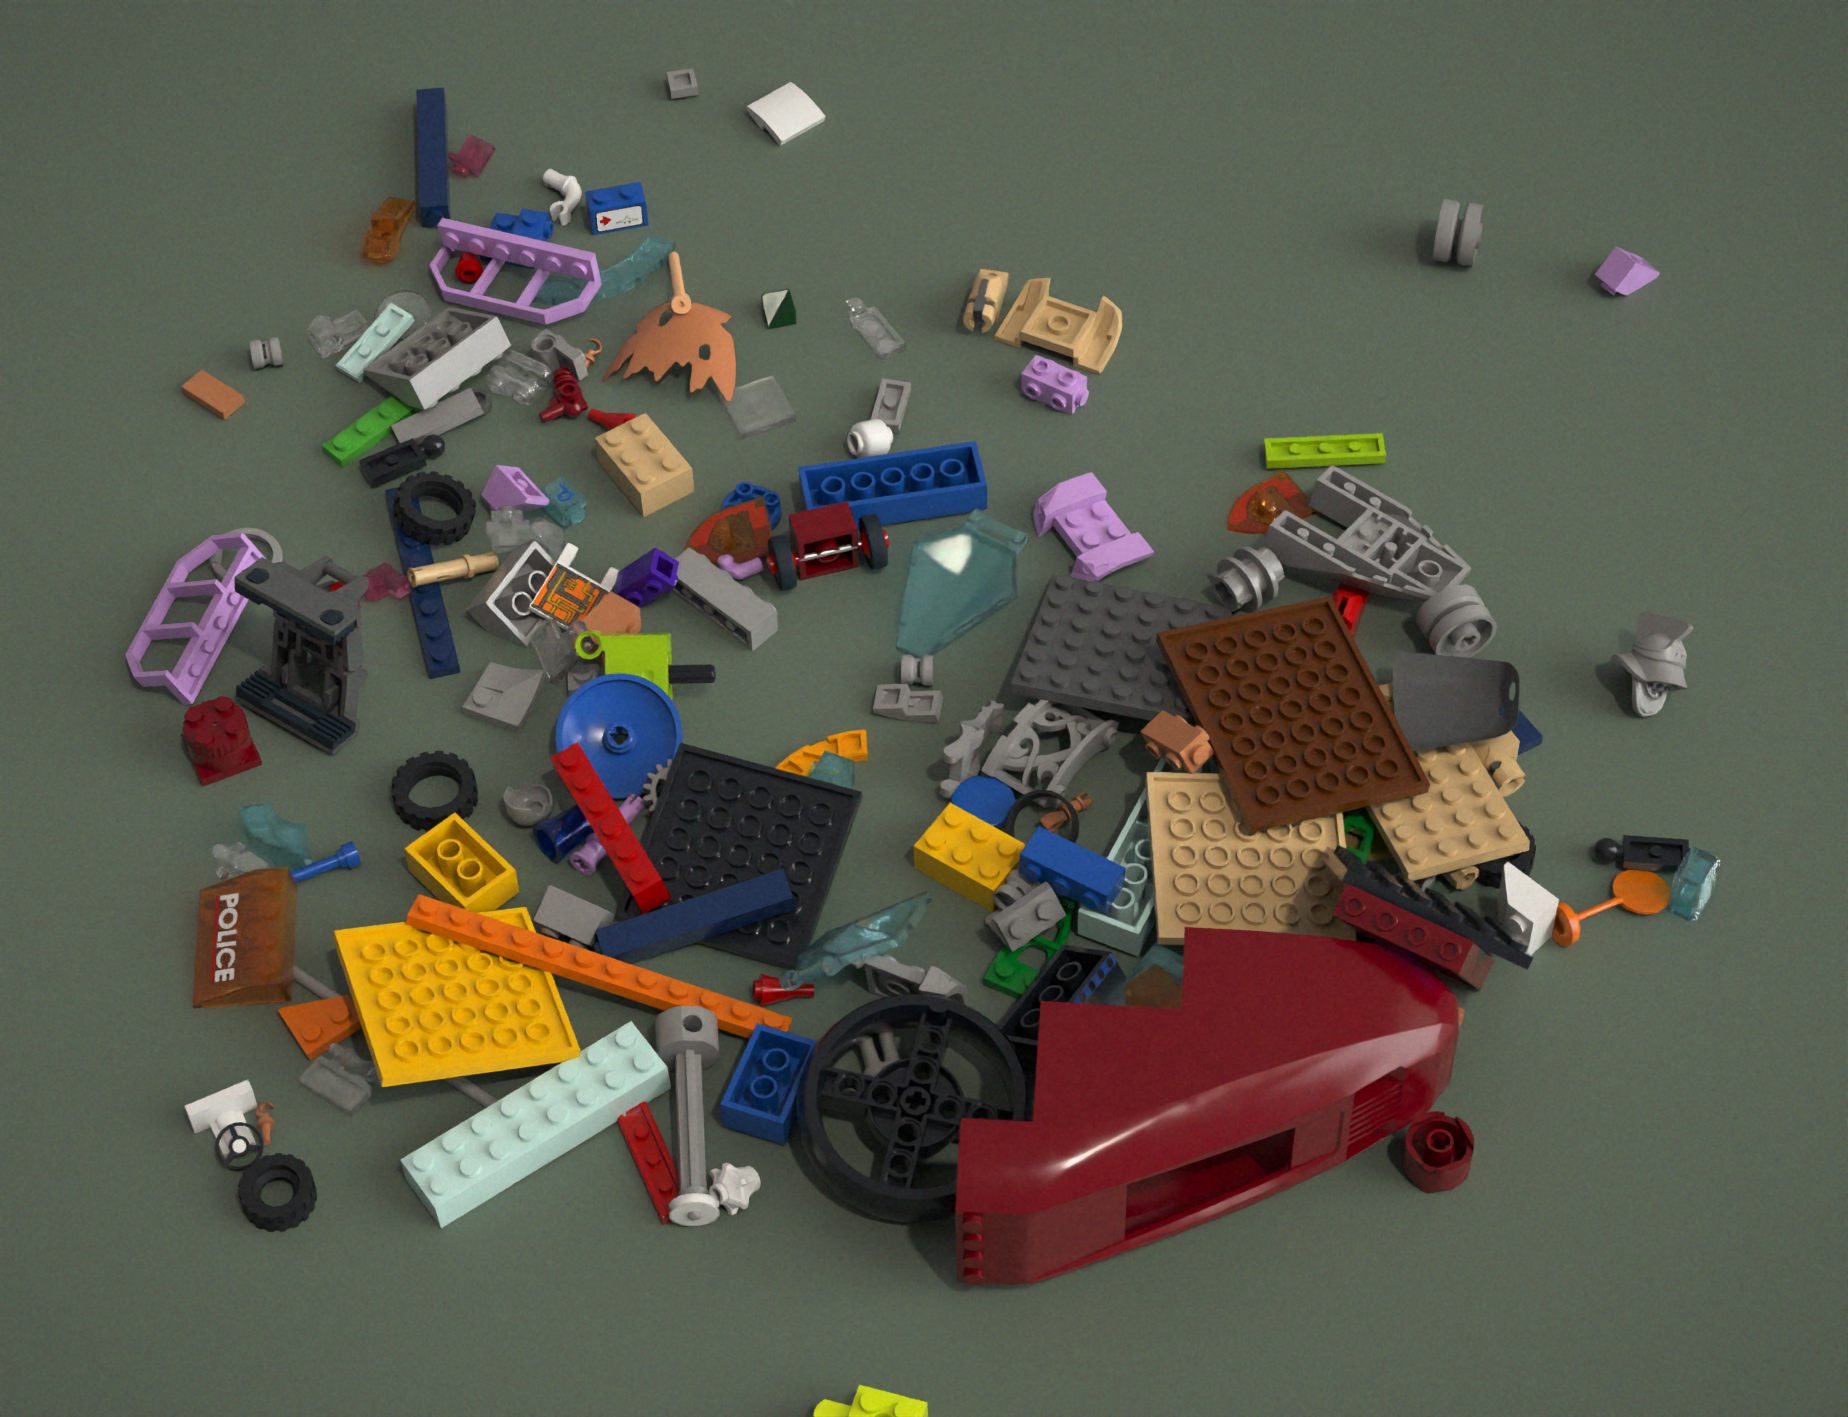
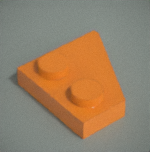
(321, 1023)

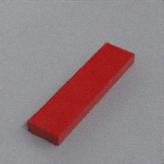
(651, 1157)

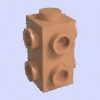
(1177, 742)

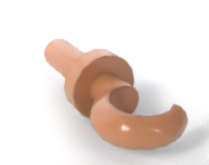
(590, 353)
(265, 1122)

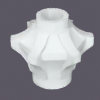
(734, 1186)

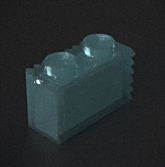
(1693, 884)

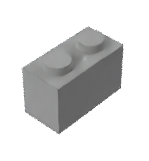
(572, 917)

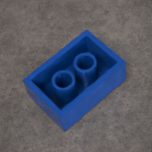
(766, 1084)

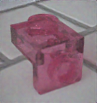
(472, 156)

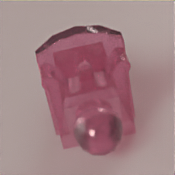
(384, 581)

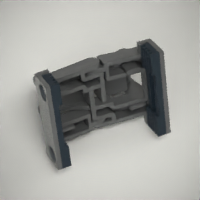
(311, 621)

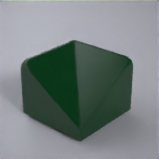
(778, 308)

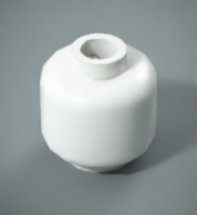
(869, 438)

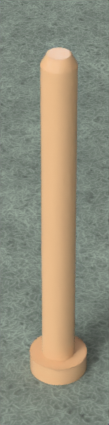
(680, 300)

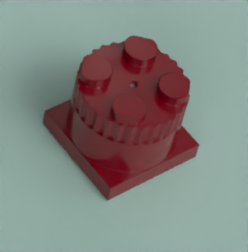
(218, 740)

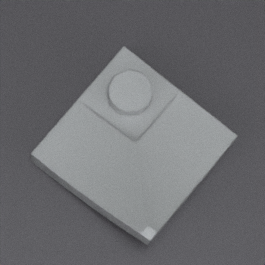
(504, 696)

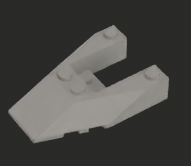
(1378, 552)

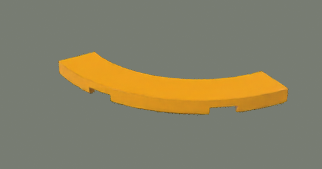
(845, 744)

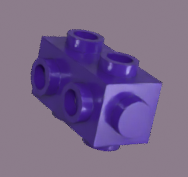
(647, 578)

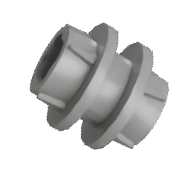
(1247, 579)

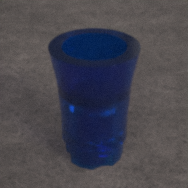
(561, 833)

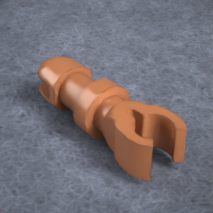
(1056, 818)

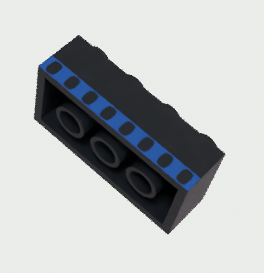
(1070, 977)

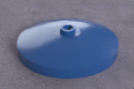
(625, 707)

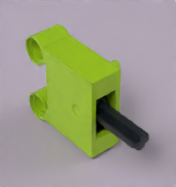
(644, 656)

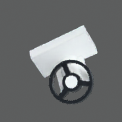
(224, 1115)

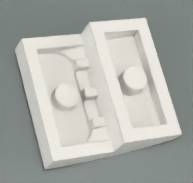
(786, 113)

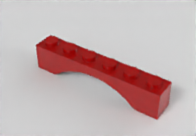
(610, 828)

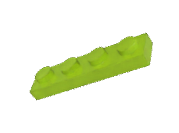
(1324, 450)

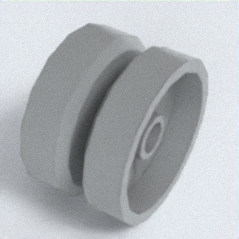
(1458, 232)
(1456, 622)

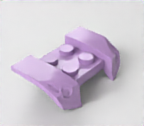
(1089, 528)

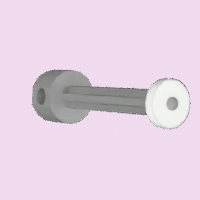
(688, 1045)

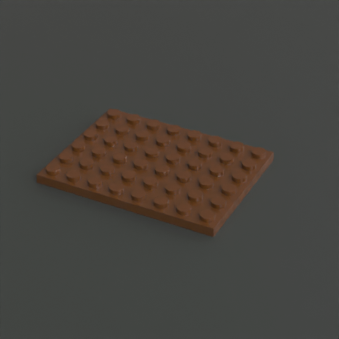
(1292, 714)

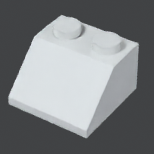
(1526, 908)

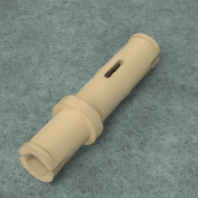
(462, 567)

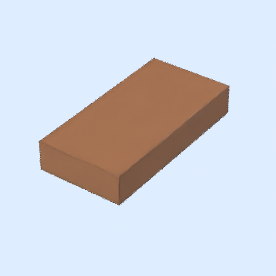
(213, 394)

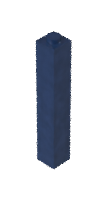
(432, 156)
(697, 918)

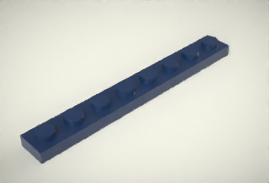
(426, 601)

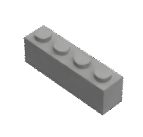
(724, 600)

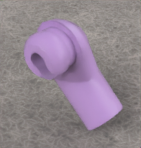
(737, 570)

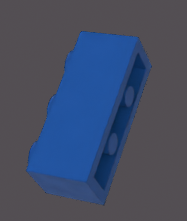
(1071, 870)

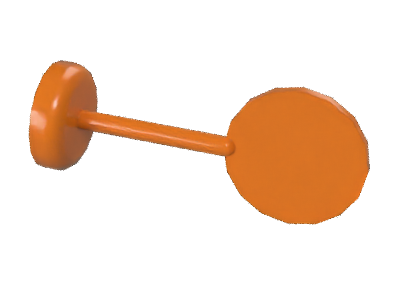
(1632, 889)

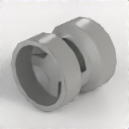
(273, 352)
(909, 670)
(1015, 887)

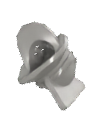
(1655, 659)

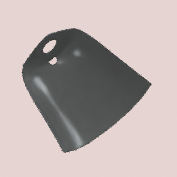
(1452, 698)

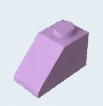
(1625, 272)
(512, 488)

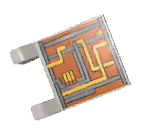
(568, 593)

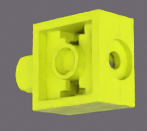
(873, 1403)

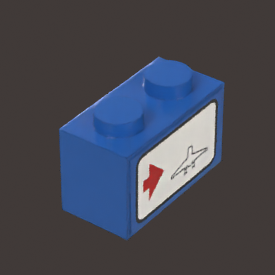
(616, 208)

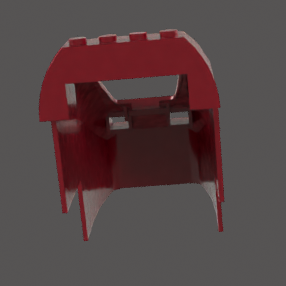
(1182, 1115)

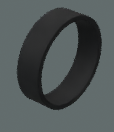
(1026, 798)

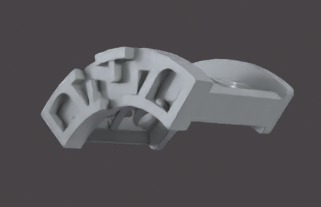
(1080, 723)

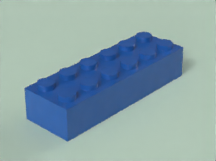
(900, 484)

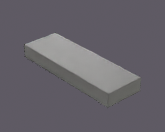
(439, 418)

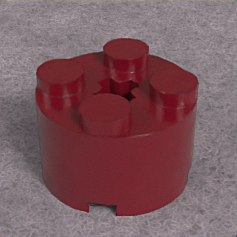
(1437, 1152)

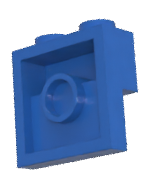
(528, 224)

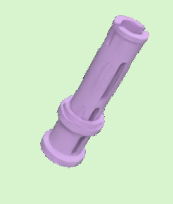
(593, 851)

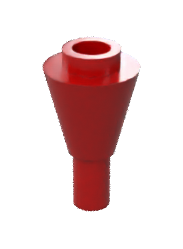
(468, 268)
(610, 420)
(769, 991)

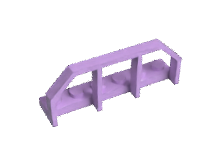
(518, 250)
(214, 627)

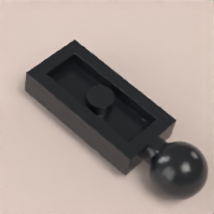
(400, 459)
(1643, 852)

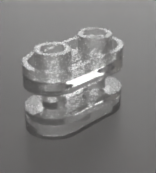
(519, 378)

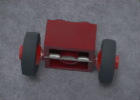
(824, 544)

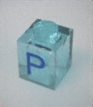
(566, 503)

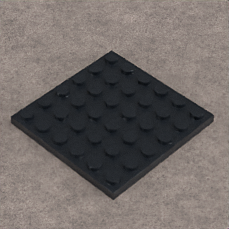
(741, 820)
(1429, 905)

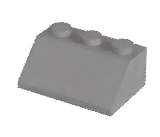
(508, 594)

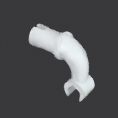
(569, 189)

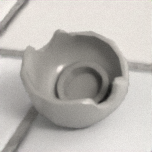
(528, 804)

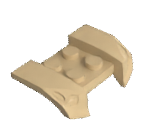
(1062, 326)

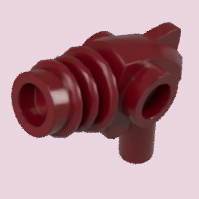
(567, 397)

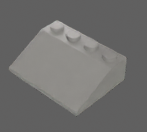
(439, 356)

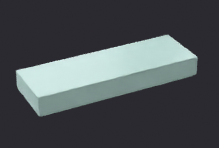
(375, 342)

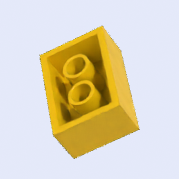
(967, 855)
(461, 867)

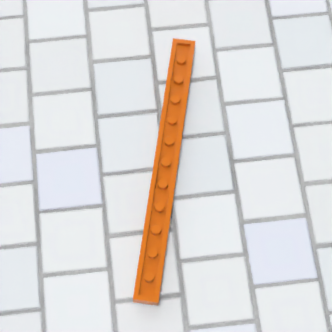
(586, 966)

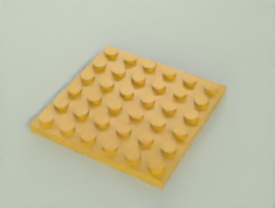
(448, 1006)

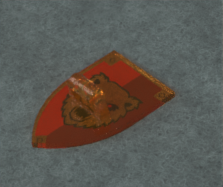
(1265, 502)
(736, 531)

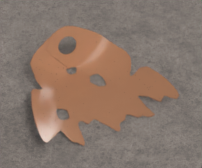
(680, 342)

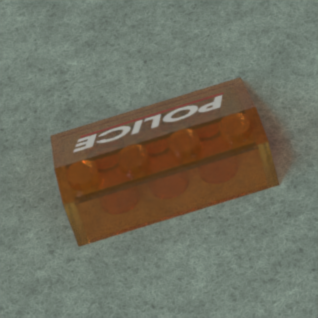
(246, 940)

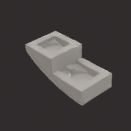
(902, 704)

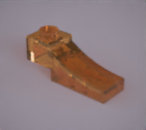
(386, 229)

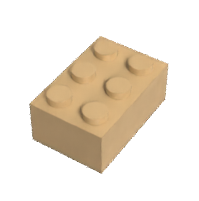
(644, 464)

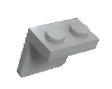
(1026, 917)

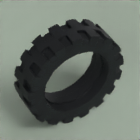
(430, 529)
(427, 766)

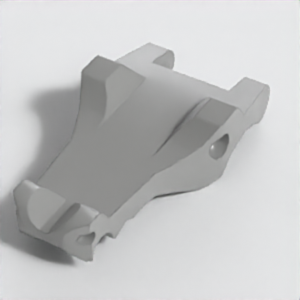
(965, 752)

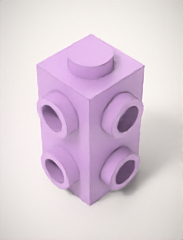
(1054, 385)

